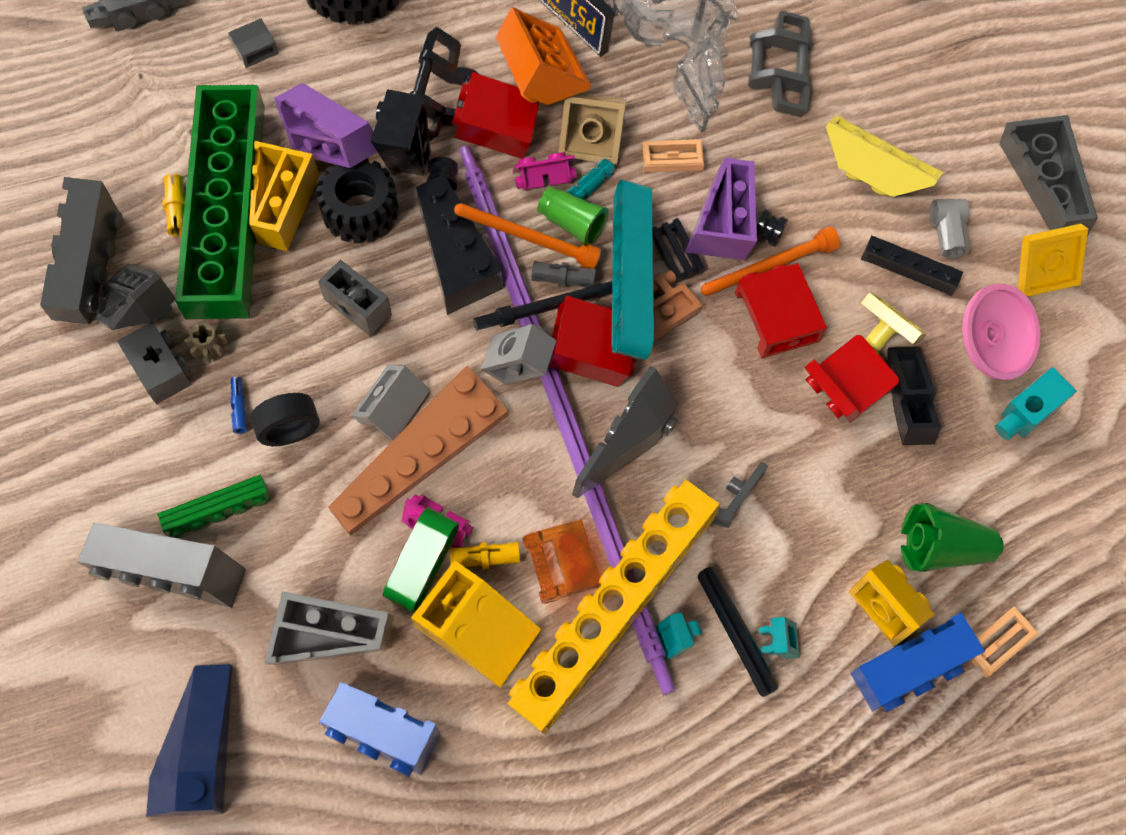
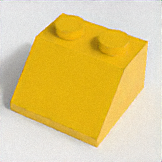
(891, 601)

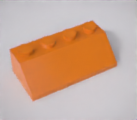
(540, 59)

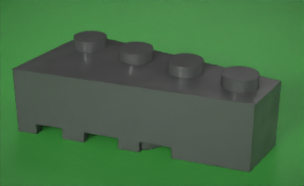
(80, 251)

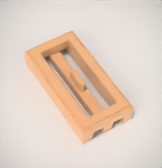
(672, 160)
(1022, 622)

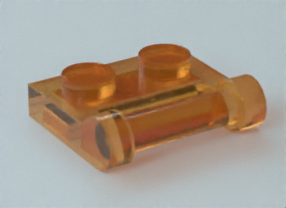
(573, 558)

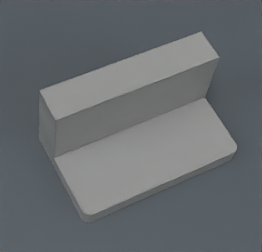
(392, 401)

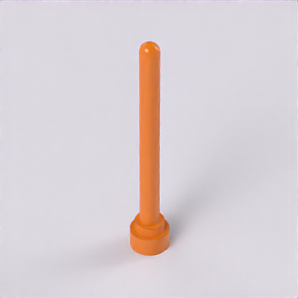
(825, 241)
(586, 256)

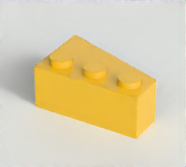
(280, 193)

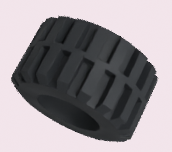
(362, 220)

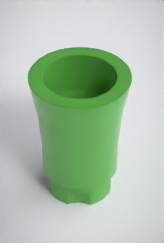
(573, 214)

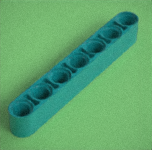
(632, 271)

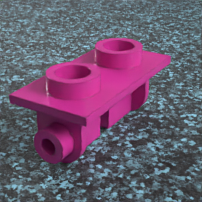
(555, 167)
(414, 508)

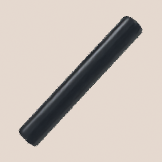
(737, 631)

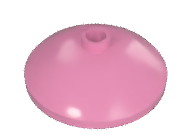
(1001, 332)

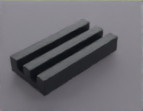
(667, 229)

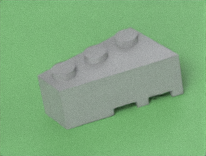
(324, 629)

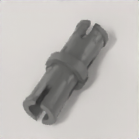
(563, 274)

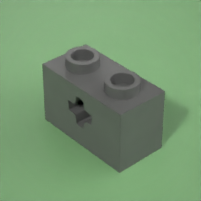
(355, 297)
(160, 378)

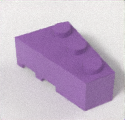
(324, 127)
(728, 213)

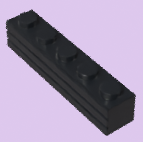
(912, 265)

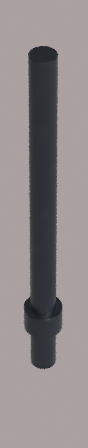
(506, 315)

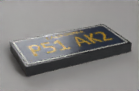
(587, 19)

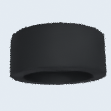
(285, 419)

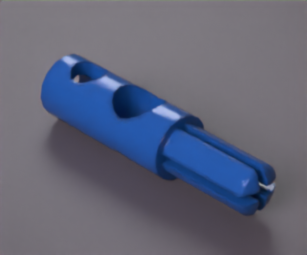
(237, 403)

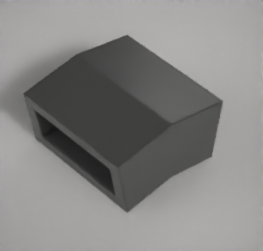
(253, 43)

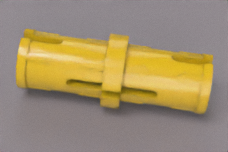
(174, 203)
(486, 555)

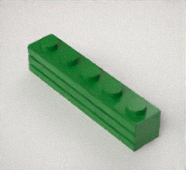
(214, 507)

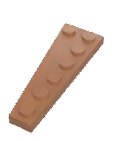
(433, 438)

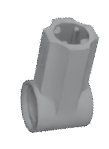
(951, 219)

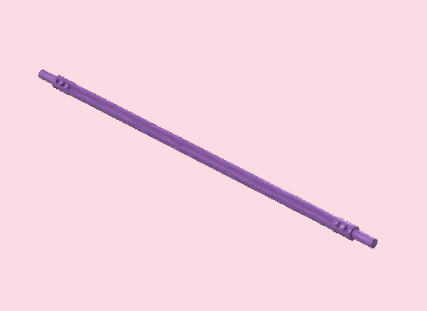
(567, 422)

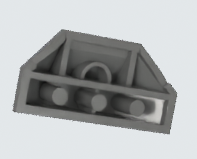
(133, 298)

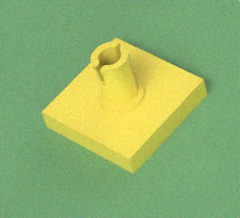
(890, 323)

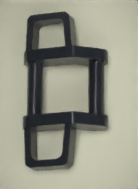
(446, 70)

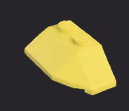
(877, 161)

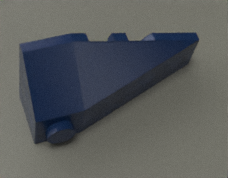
(194, 754)

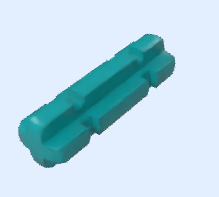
(592, 179)

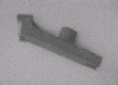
(741, 491)

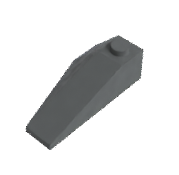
(637, 430)

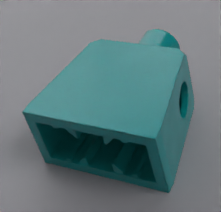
(1035, 405)

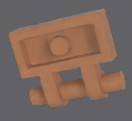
(673, 306)

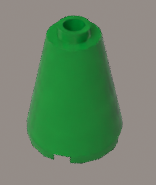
(946, 540)

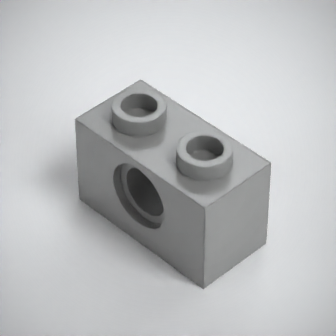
(519, 354)

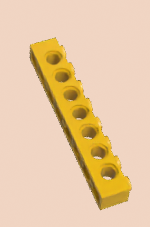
(681, 500)

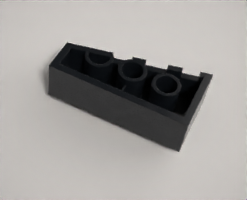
(458, 251)

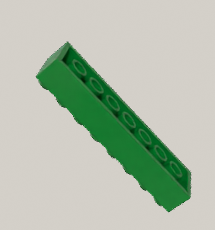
(216, 231)

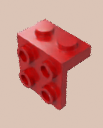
(852, 378)

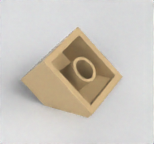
(592, 127)

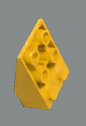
(475, 624)

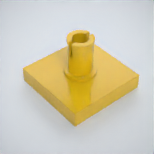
(1052, 260)

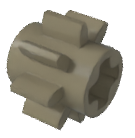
(206, 341)

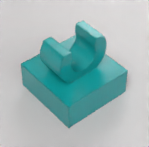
(677, 634)
(784, 638)

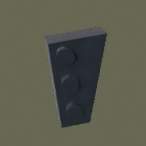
(402, 132)

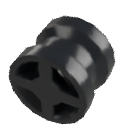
(443, 165)
(770, 227)

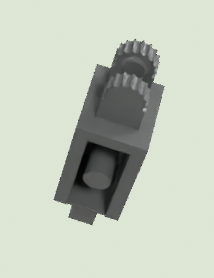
(128, 13)

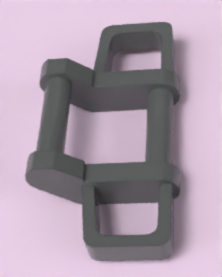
(780, 78)

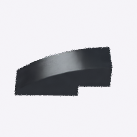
(913, 397)

